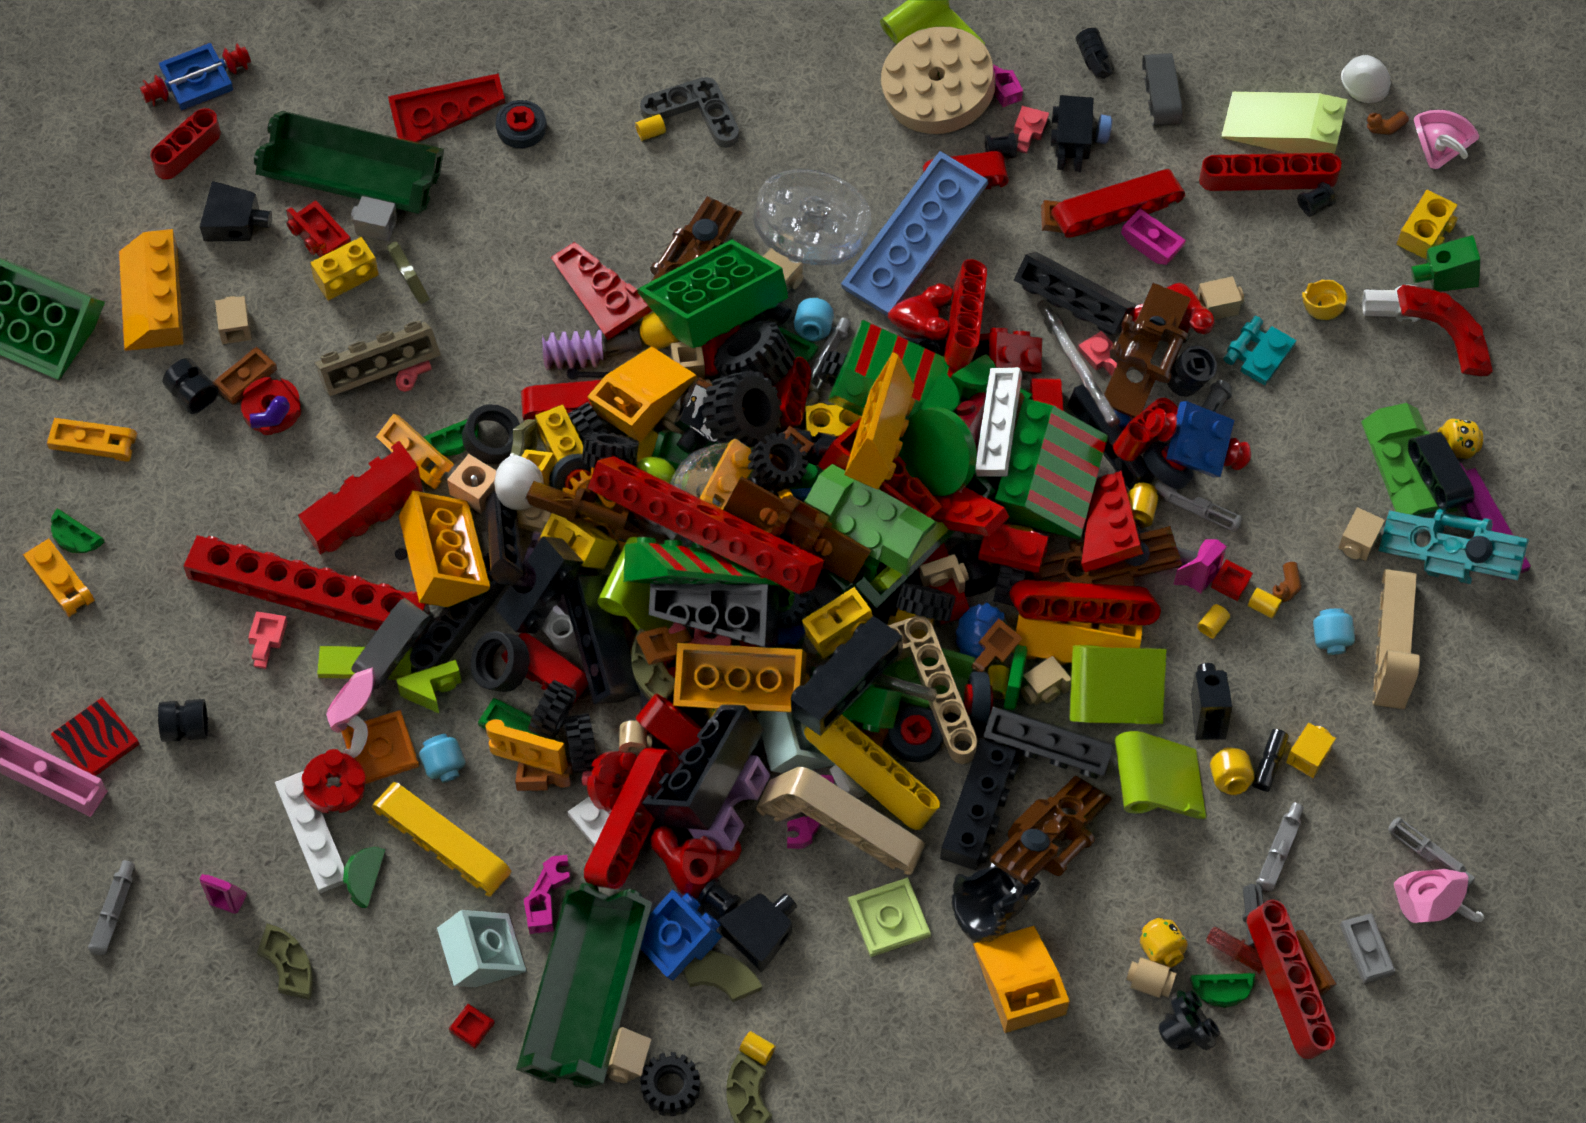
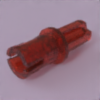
(1235, 948)

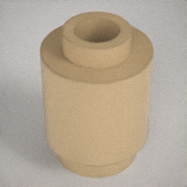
(1151, 978)

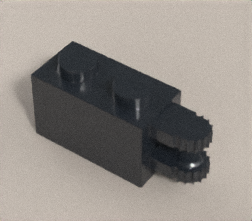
(1073, 130)

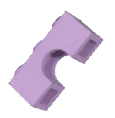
(727, 823)

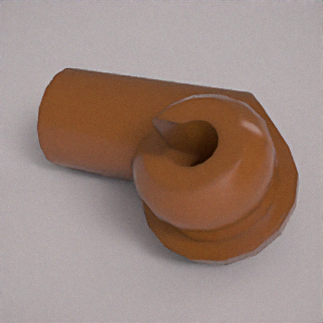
(1387, 127)
(1291, 584)

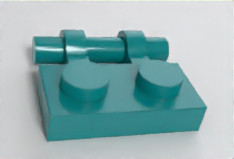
(1266, 356)

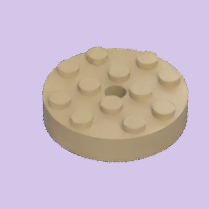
(932, 104)

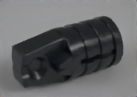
(1094, 52)

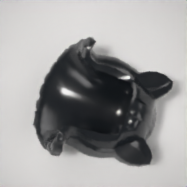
(989, 900)

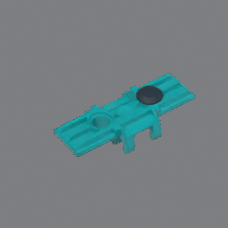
(1452, 555)

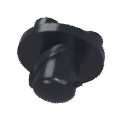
(1188, 1023)

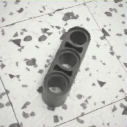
(1163, 89)
(392, 641)

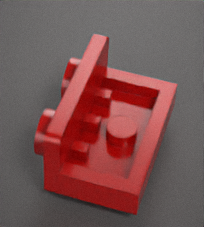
(317, 229)
(1014, 350)
(1014, 548)

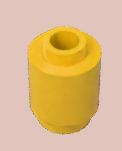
(1144, 503)

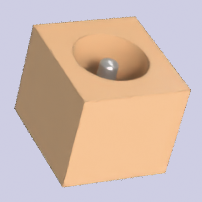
(472, 482)

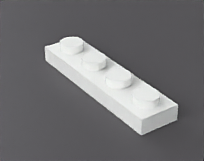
(998, 422)
(311, 834)

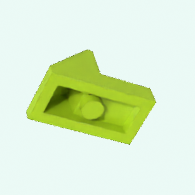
(421, 685)

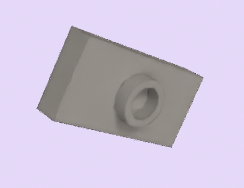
(1367, 948)

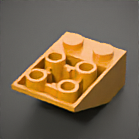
(640, 392)
(1022, 979)

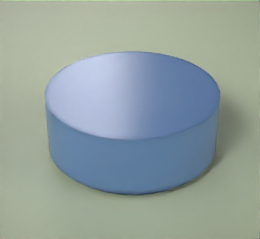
(1103, 129)

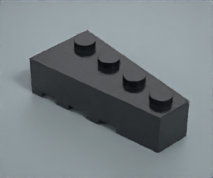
(729, 610)
(706, 771)

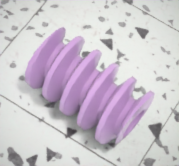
(572, 350)

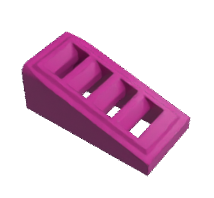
(222, 893)

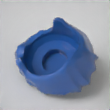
(974, 626)

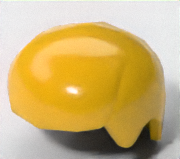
(1332, 297)

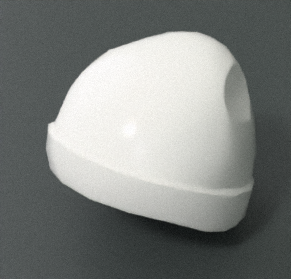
(1366, 79)
(514, 481)

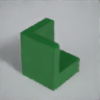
(667, 449)

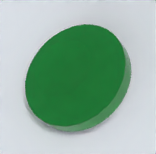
(939, 450)

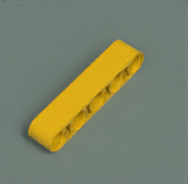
(876, 772)
(442, 837)

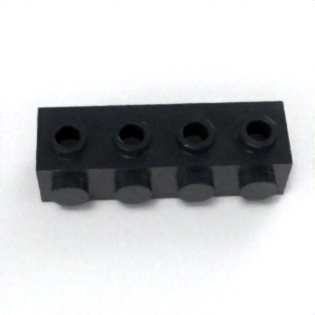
(1074, 292)
(600, 642)
(846, 675)
(1049, 740)
(978, 805)

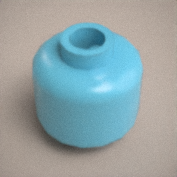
(813, 319)
(1334, 631)
(442, 757)

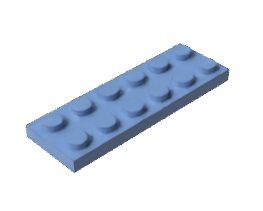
(914, 233)

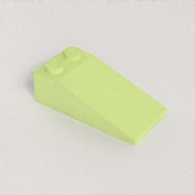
(1285, 121)

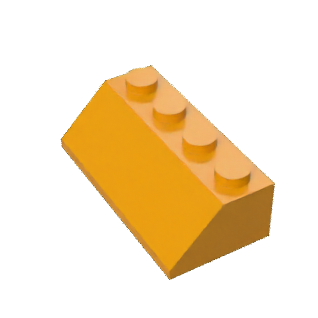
(151, 291)
(882, 425)
(442, 549)
(1057, 638)
(737, 676)

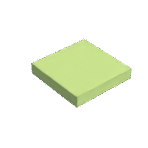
(889, 917)

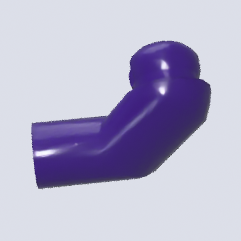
(273, 415)

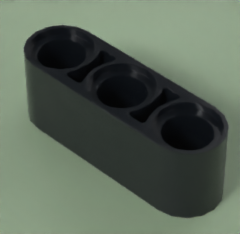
(1440, 470)

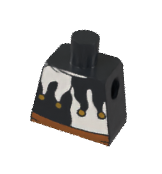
(691, 418)

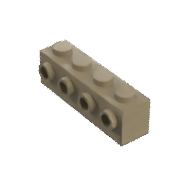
(377, 358)

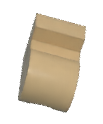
(633, 737)

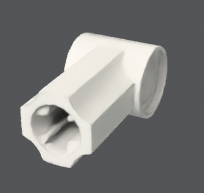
(1383, 304)
(556, 623)

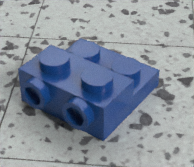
(678, 934)

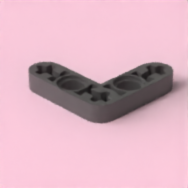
(695, 99)

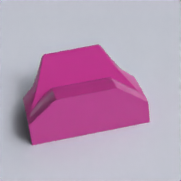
(1152, 238)
(1203, 568)

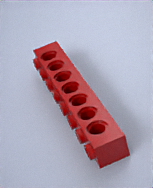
(706, 524)
(208, 551)

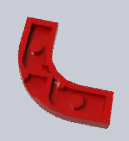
(1455, 319)

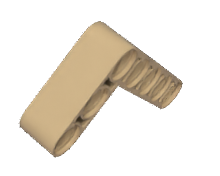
(1396, 664)
(938, 675)
(843, 814)

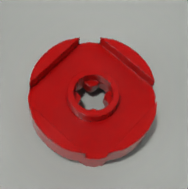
(266, 390)
(333, 764)
(603, 775)

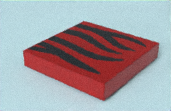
(95, 738)

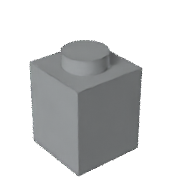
(374, 218)

